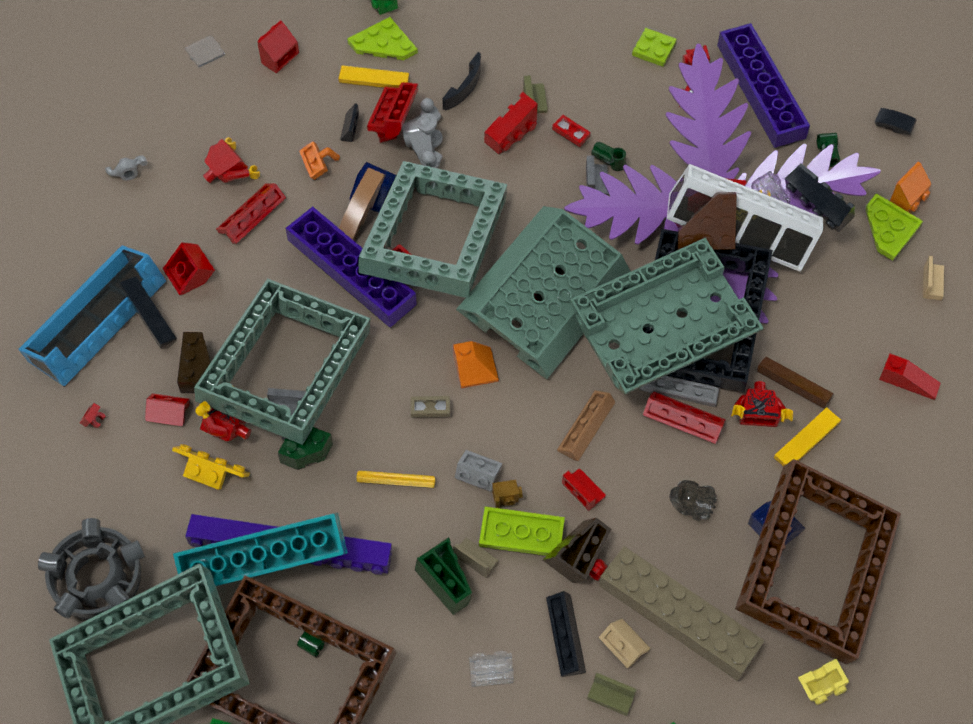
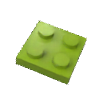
(654, 47)

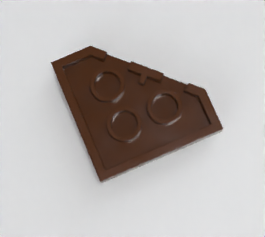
(714, 222)

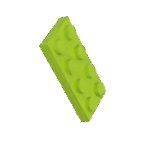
(520, 531)

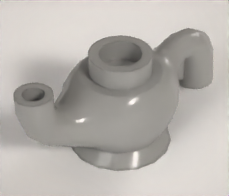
(127, 168)

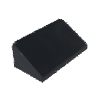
(350, 124)

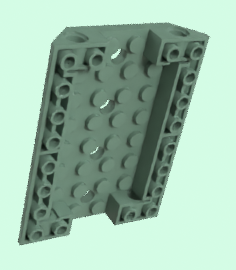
(527, 269)
(652, 299)

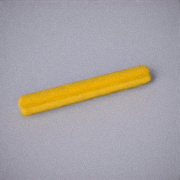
(395, 479)

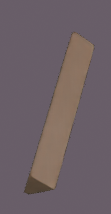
(586, 425)

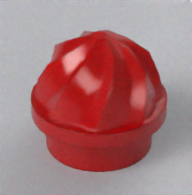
(598, 569)

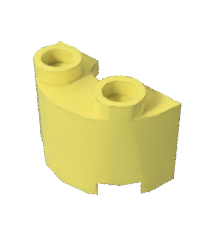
(824, 682)

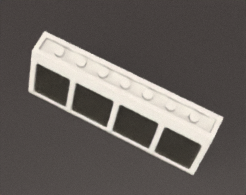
(759, 218)

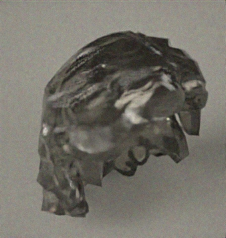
(693, 499)

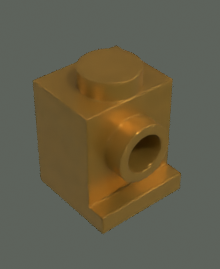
(506, 493)

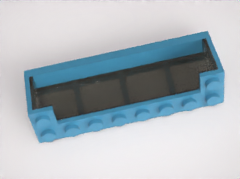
(90, 316)

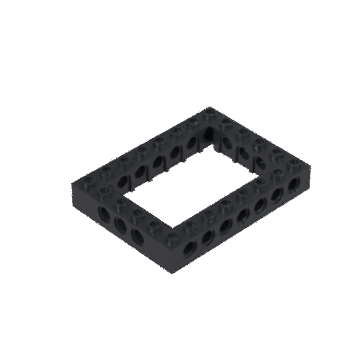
(743, 259)

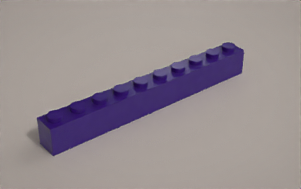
(361, 554)

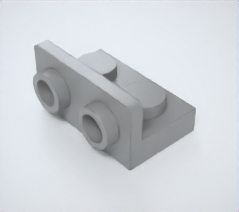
(477, 470)

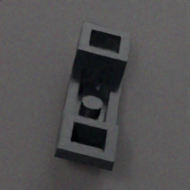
(456, 96)

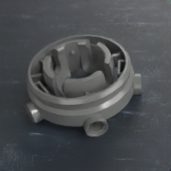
(111, 589)

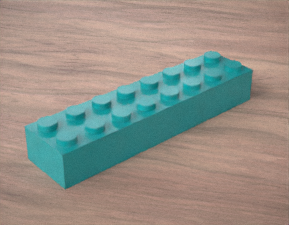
(267, 550)

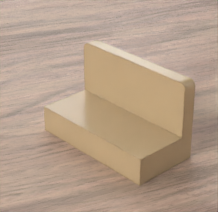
(933, 280)
(624, 642)

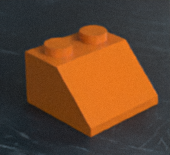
(912, 189)

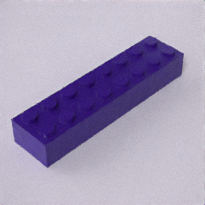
(763, 85)
(339, 259)

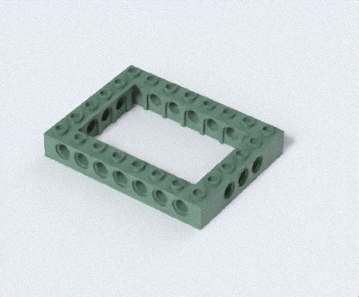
(424, 272)
(278, 298)
(192, 586)

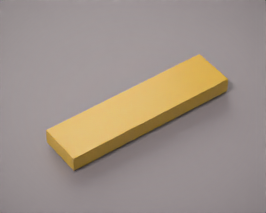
(372, 77)
(808, 437)

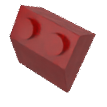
(188, 268)

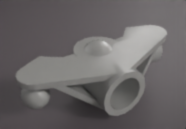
(423, 136)

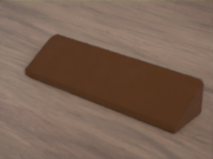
(794, 382)

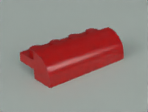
(392, 109)

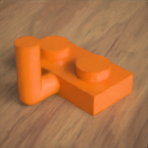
(314, 160)

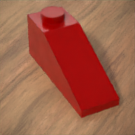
(909, 377)

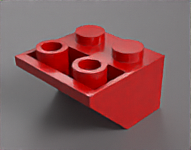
(277, 47)

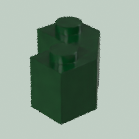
(313, 450)

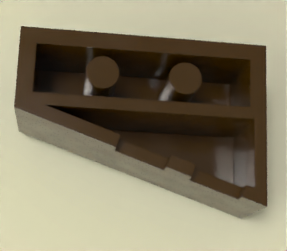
(193, 361)
(579, 550)

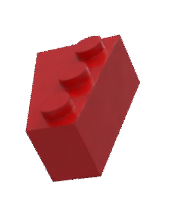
(513, 125)

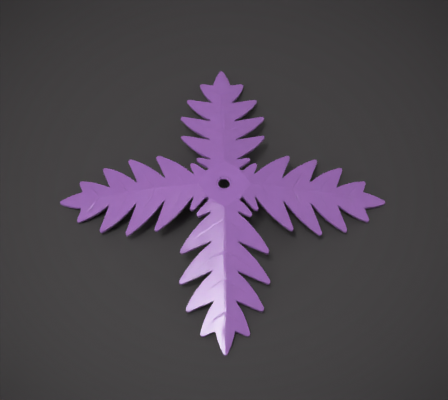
(708, 134)

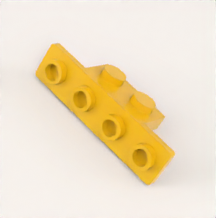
(206, 469)

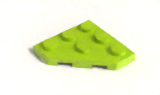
(383, 40)
(890, 226)

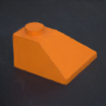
(474, 364)

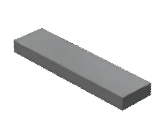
(684, 390)

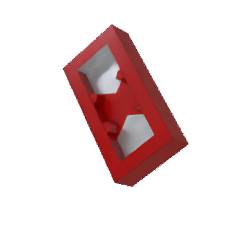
(571, 130)

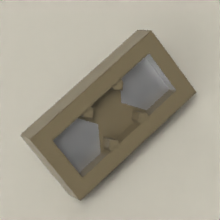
(430, 406)

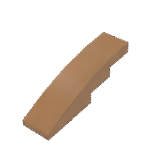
(361, 202)

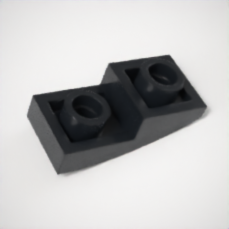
(897, 120)

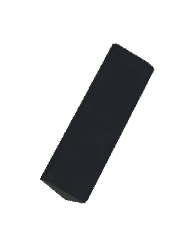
(147, 311)
(565, 634)

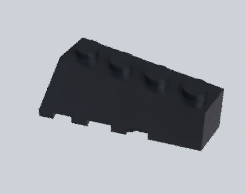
(820, 198)

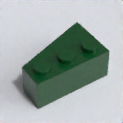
(444, 576)

